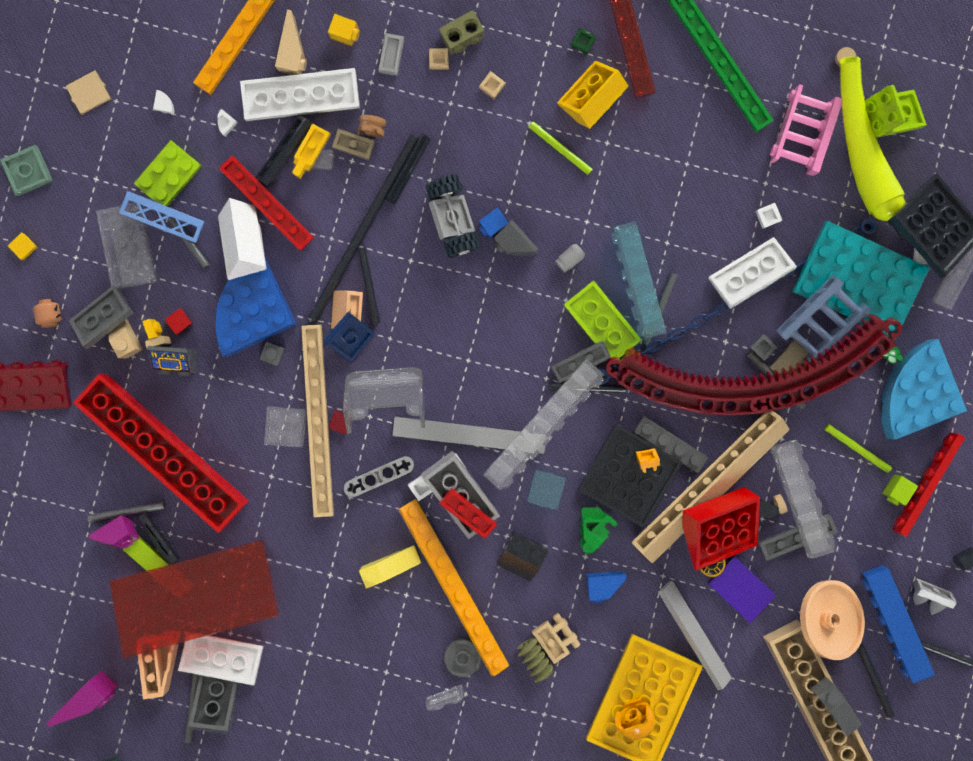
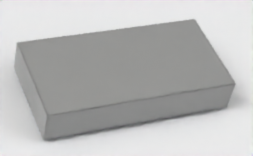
(391, 54)

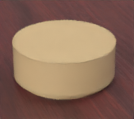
(843, 53)
(779, 502)

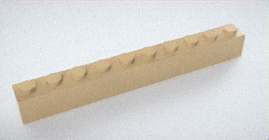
(712, 483)

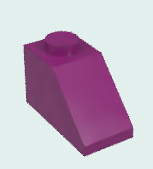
(117, 533)

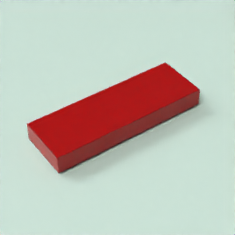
(468, 513)

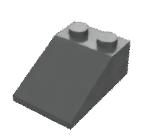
(214, 705)

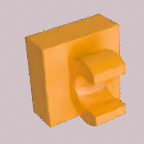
(648, 459)

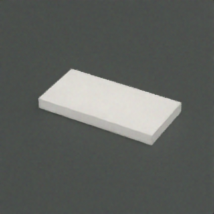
(752, 272)
(222, 659)

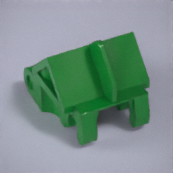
(593, 528)

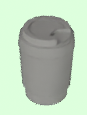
(570, 258)

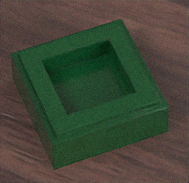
(583, 41)

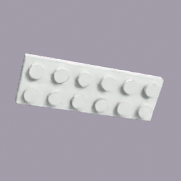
(300, 94)

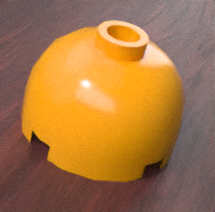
(636, 719)

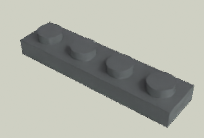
(670, 444)
(787, 541)

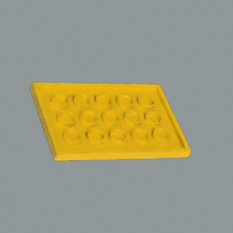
(656, 678)

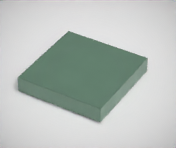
(26, 170)

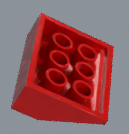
(721, 527)

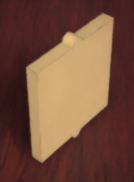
(88, 92)

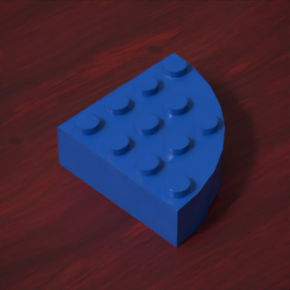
(251, 311)

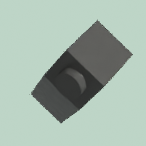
(836, 706)

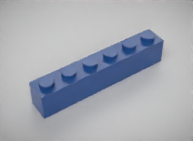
(897, 623)

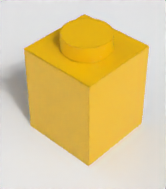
(343, 30)

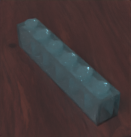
(639, 280)

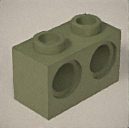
(458, 28)

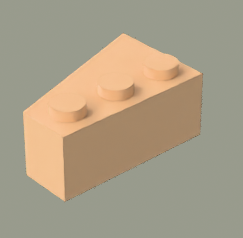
(157, 671)

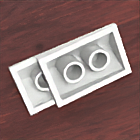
(241, 239)

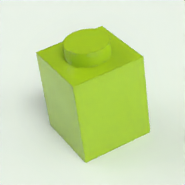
(899, 490)

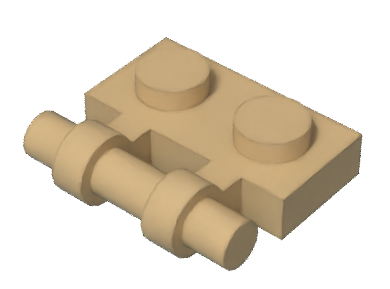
(552, 642)

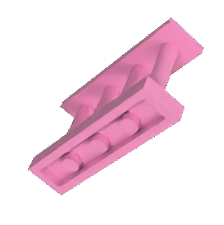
(819, 144)

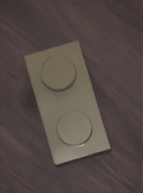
(353, 144)

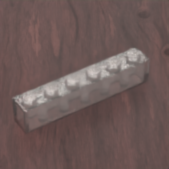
(802, 499)

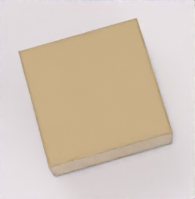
(438, 58)
(492, 85)
(159, 341)

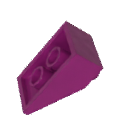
(93, 694)

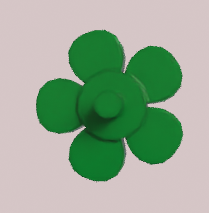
(893, 356)

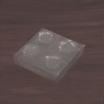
(285, 426)

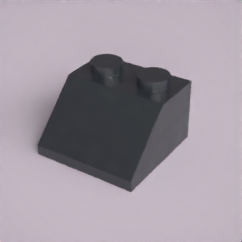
(522, 556)

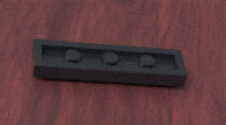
(287, 145)

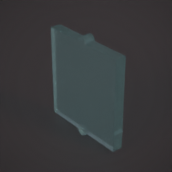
(546, 489)

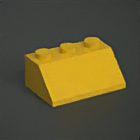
(593, 93)

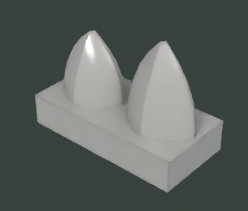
(939, 597)

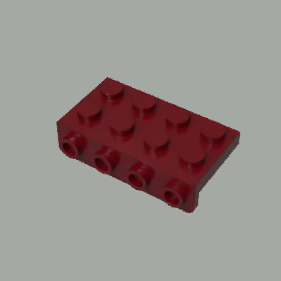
(34, 386)

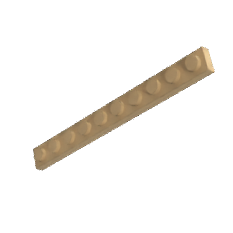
(317, 421)

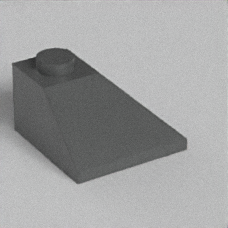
(514, 242)

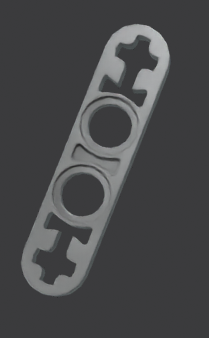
(378, 474)

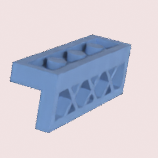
(164, 210)

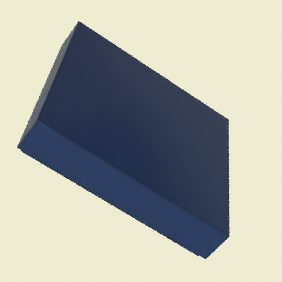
(349, 337)

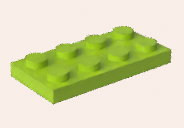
(602, 320)

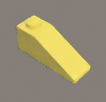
(389, 566)

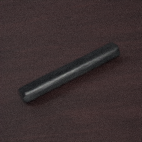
(408, 168)

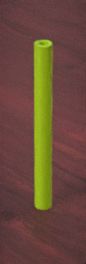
(560, 148)
(859, 449)

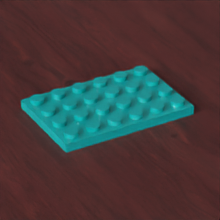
(869, 274)

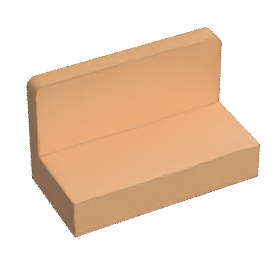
(345, 302)

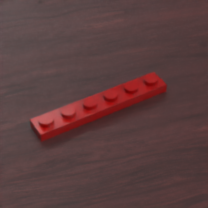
(266, 203)
(930, 480)

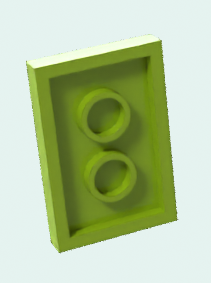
(168, 174)

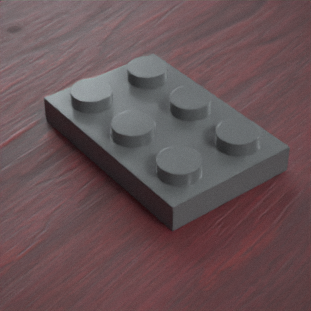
(100, 317)

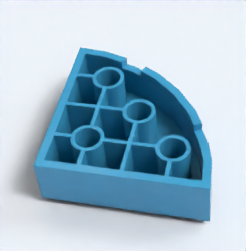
(919, 392)

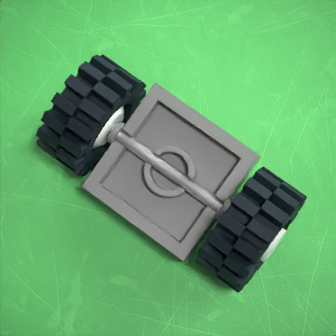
(452, 216)

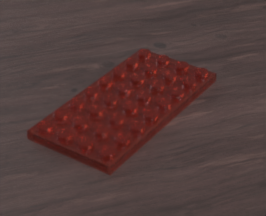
(193, 599)

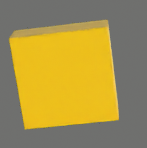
(22, 246)

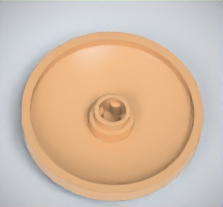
(832, 620)

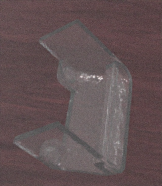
(382, 390)

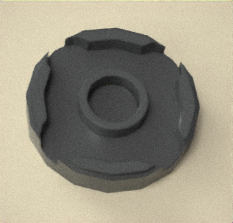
(462, 657)

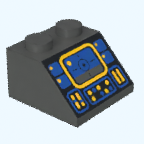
(173, 359)

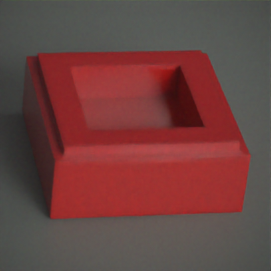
(178, 321)

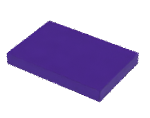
(742, 589)

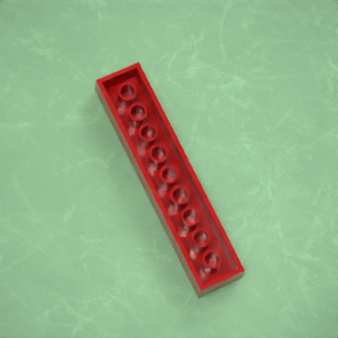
(161, 452)

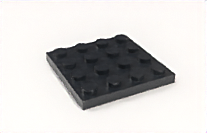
(936, 225)
(620, 482)

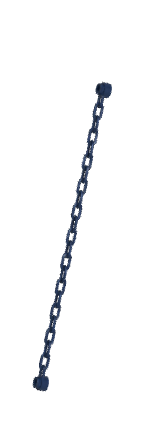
(872, 228)

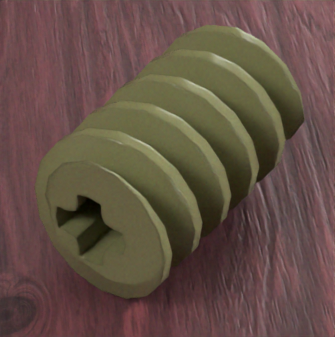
(535, 659)

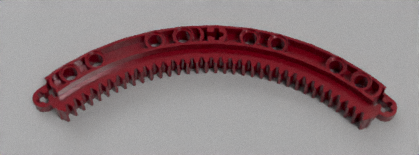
(820, 374)

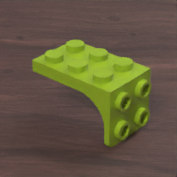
(894, 112)

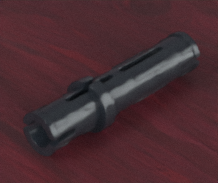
(158, 539)

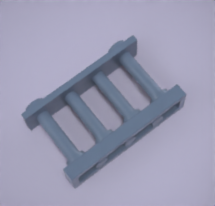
(816, 302)

